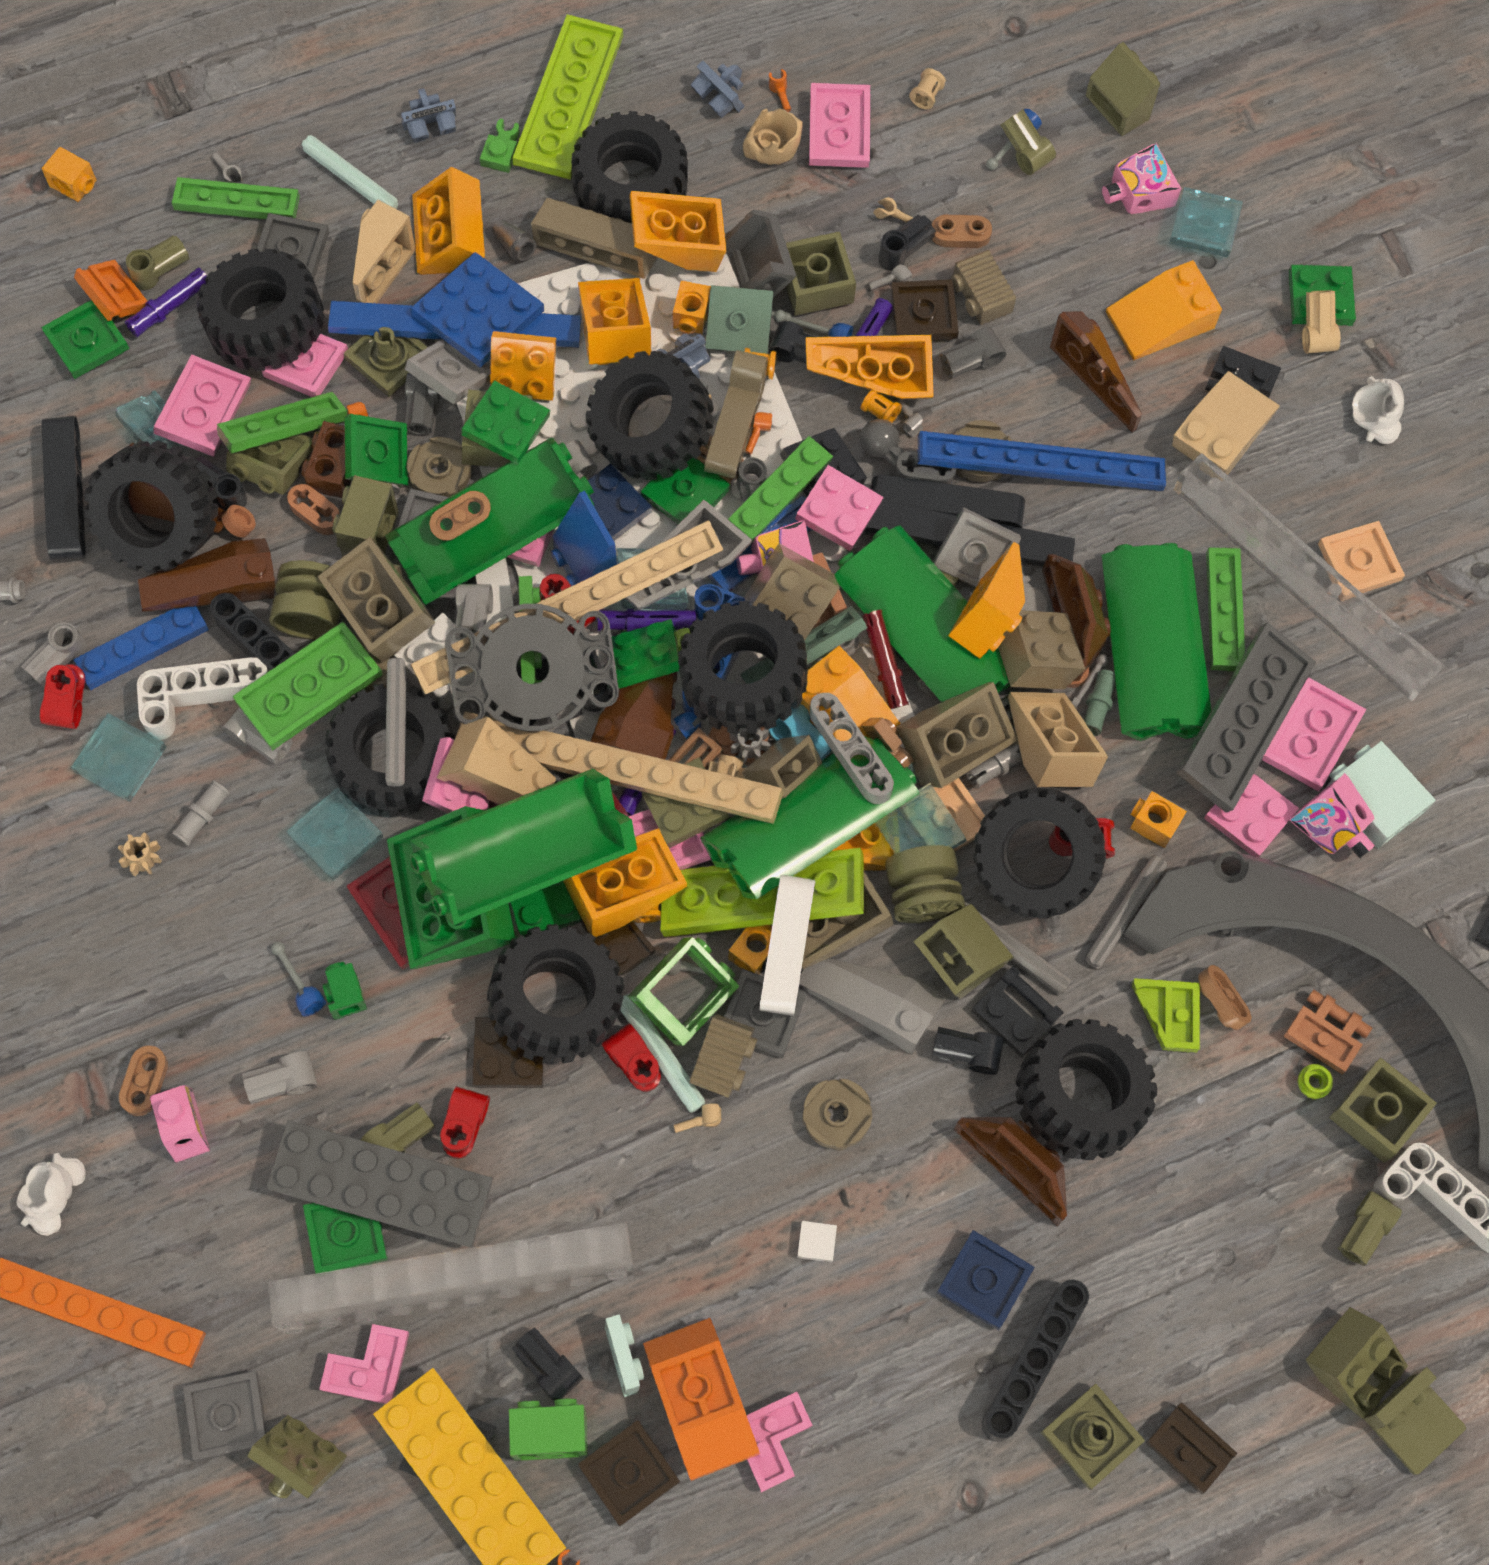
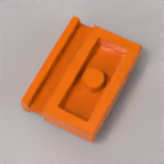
(110, 289)

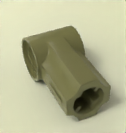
(1031, 148)
(147, 265)
(402, 1130)
(1373, 1220)

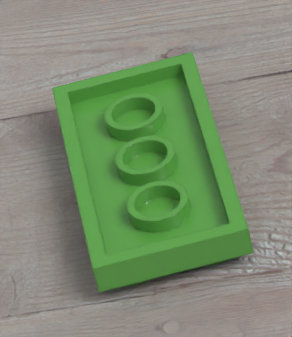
(307, 685)

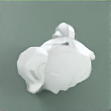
(1378, 409)
(47, 1192)

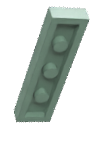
(818, 643)

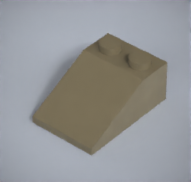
(376, 600)
(957, 735)
(837, 934)

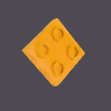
(524, 363)

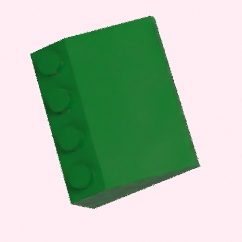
(432, 937)

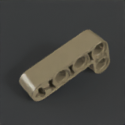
(737, 414)

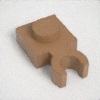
(887, 734)

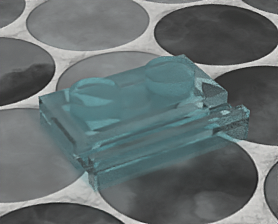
(140, 417)

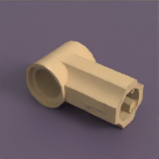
(1321, 331)

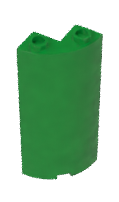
(524, 505)
(918, 613)
(1156, 640)
(808, 824)
(522, 846)

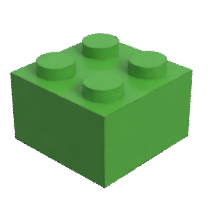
(548, 1431)

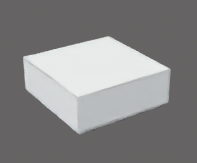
(817, 1241)

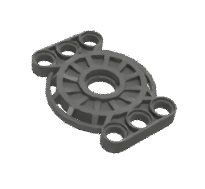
(497, 674)

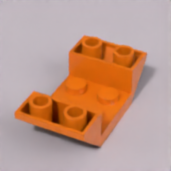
(701, 1399)

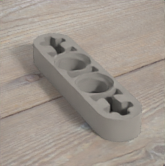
(847, 749)

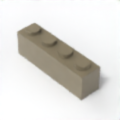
(590, 237)

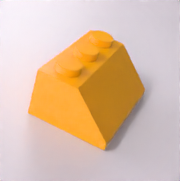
(447, 222)

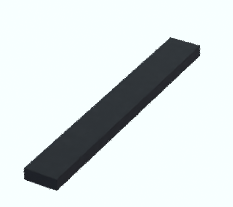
(933, 527)

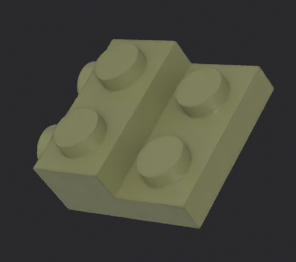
(271, 465)

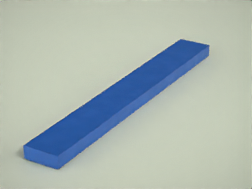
(367, 318)
(1041, 461)

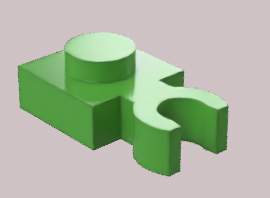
(500, 149)

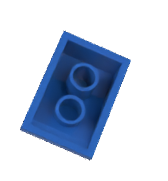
(583, 542)

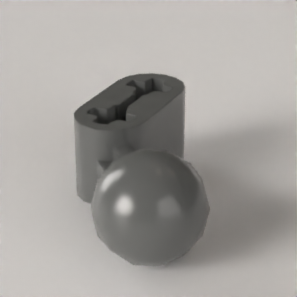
(881, 441)

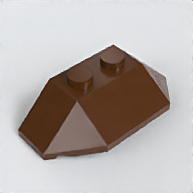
(1074, 593)
(1019, 1159)

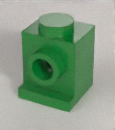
(343, 990)

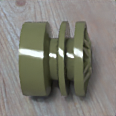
(302, 602)
(924, 883)

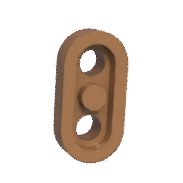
(962, 232)
(459, 514)
(1225, 998)
(141, 1081)

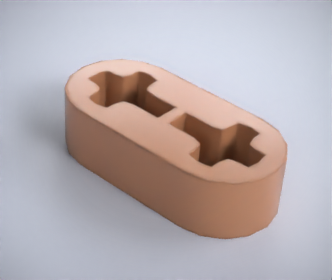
(310, 514)

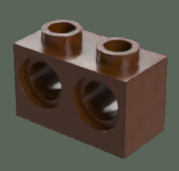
(327, 459)

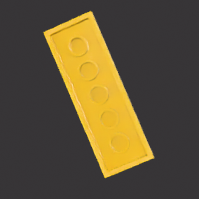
(467, 1476)

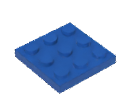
(473, 305)

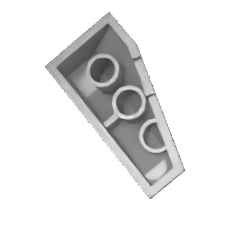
(731, 539)
(880, 1000)

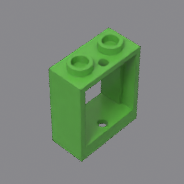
(660, 1016)

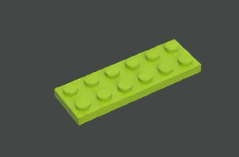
(567, 95)
(716, 903)

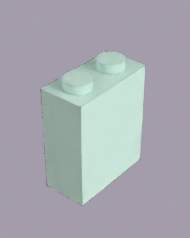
(1388, 791)

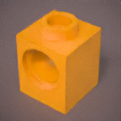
(69, 174)
(691, 297)
(1156, 832)
(745, 958)

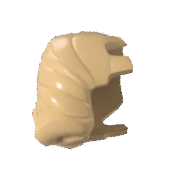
(773, 137)

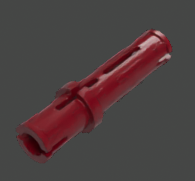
(885, 661)

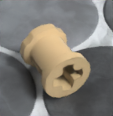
(927, 88)

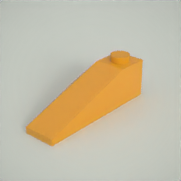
(883, 364)

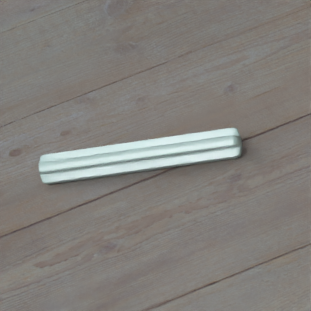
(347, 172)
(666, 1059)

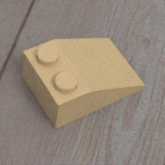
(382, 250)
(1225, 423)
(1055, 740)

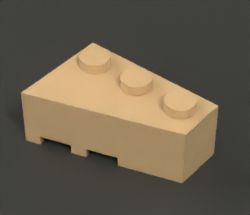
(492, 763)

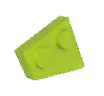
(1172, 1012)

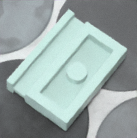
(628, 1369)

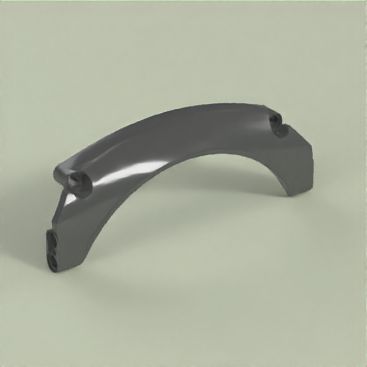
(1273, 894)

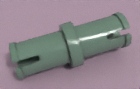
(1100, 701)

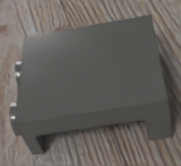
(760, 252)

